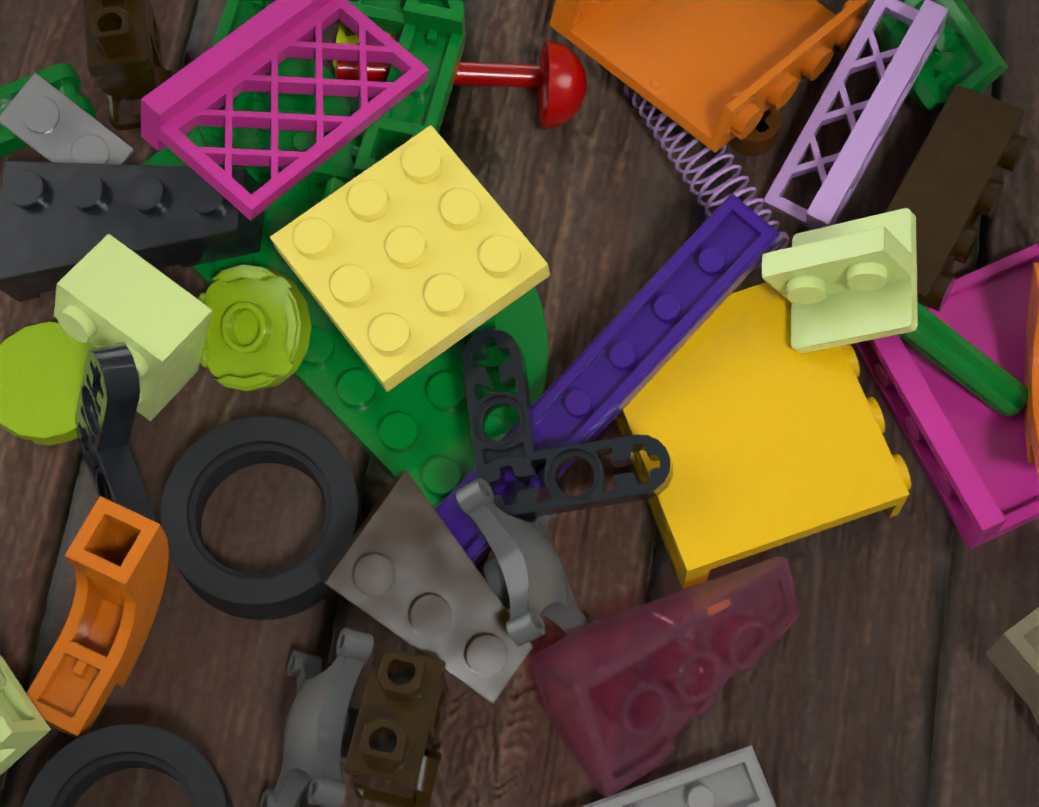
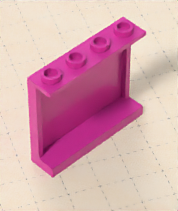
(959, 440)

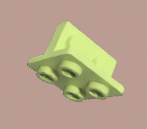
(849, 281)

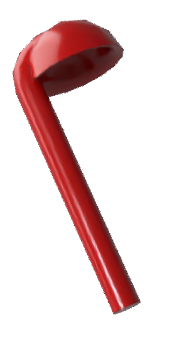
(558, 80)

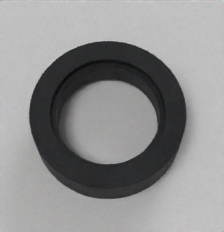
(217, 457)
(122, 748)

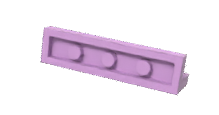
(875, 117)

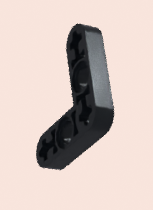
(105, 424)
(521, 452)

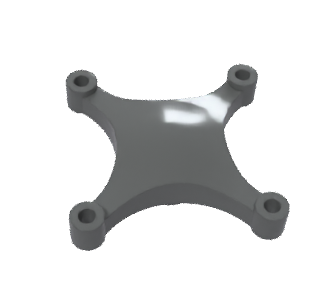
(526, 568)
(320, 724)

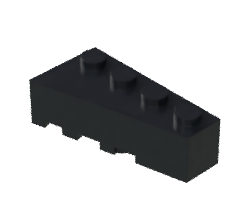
(160, 212)

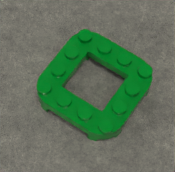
(428, 30)

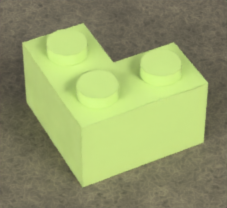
(125, 299)

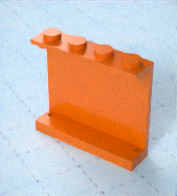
(710, 60)

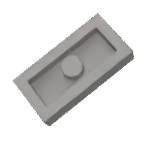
(60, 127)

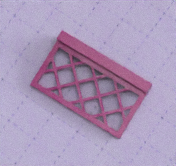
(240, 65)

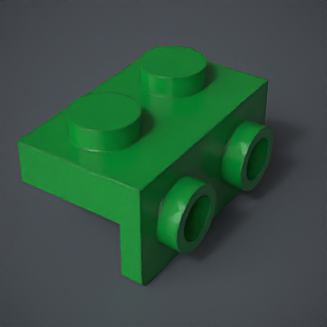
(959, 57)

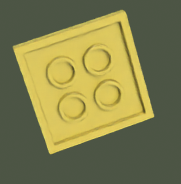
(410, 257)

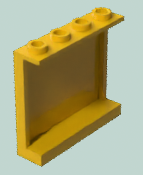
(759, 439)

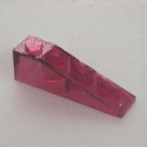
(644, 673)

